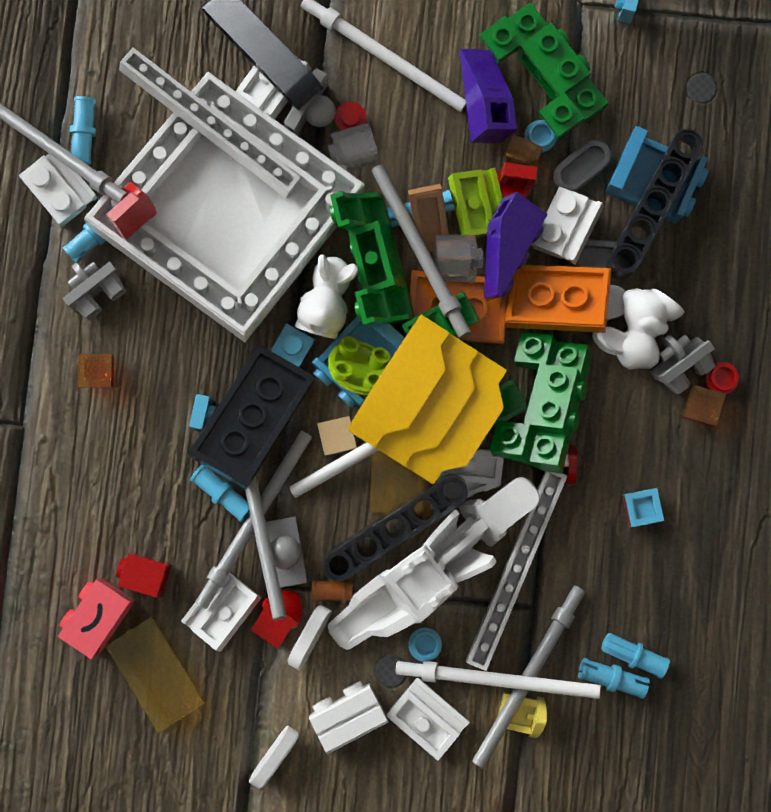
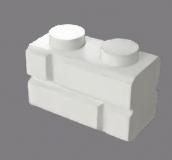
(347, 717)

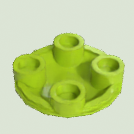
(357, 364)

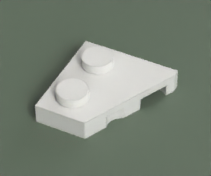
(480, 475)

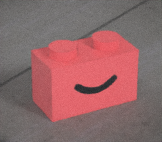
(95, 617)

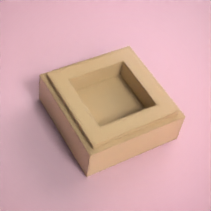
(336, 437)

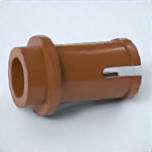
(332, 591)

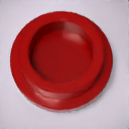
(350, 115)
(722, 378)

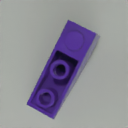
(487, 98)
(509, 236)

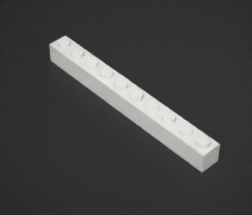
(208, 122)
(515, 571)

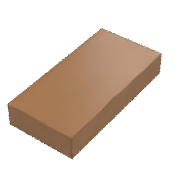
(428, 213)

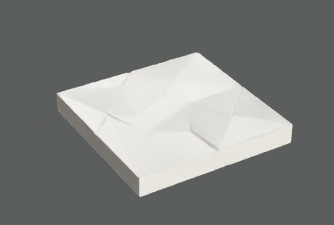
(219, 227)

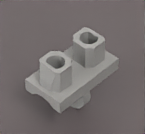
(94, 281)
(679, 357)

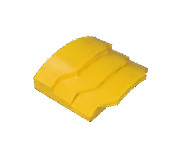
(431, 402)

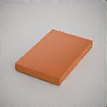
(559, 298)
(491, 313)

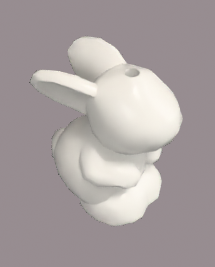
(323, 309)
(646, 318)

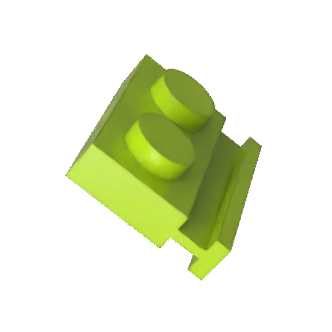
(475, 199)

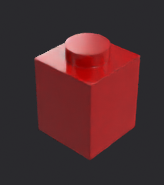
(143, 574)

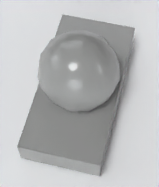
(318, 111)
(287, 551)

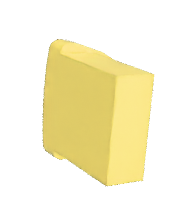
(530, 716)

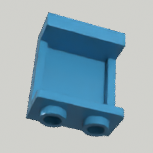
(637, 167)
(380, 336)

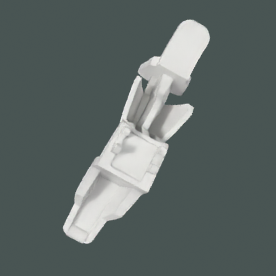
(432, 572)

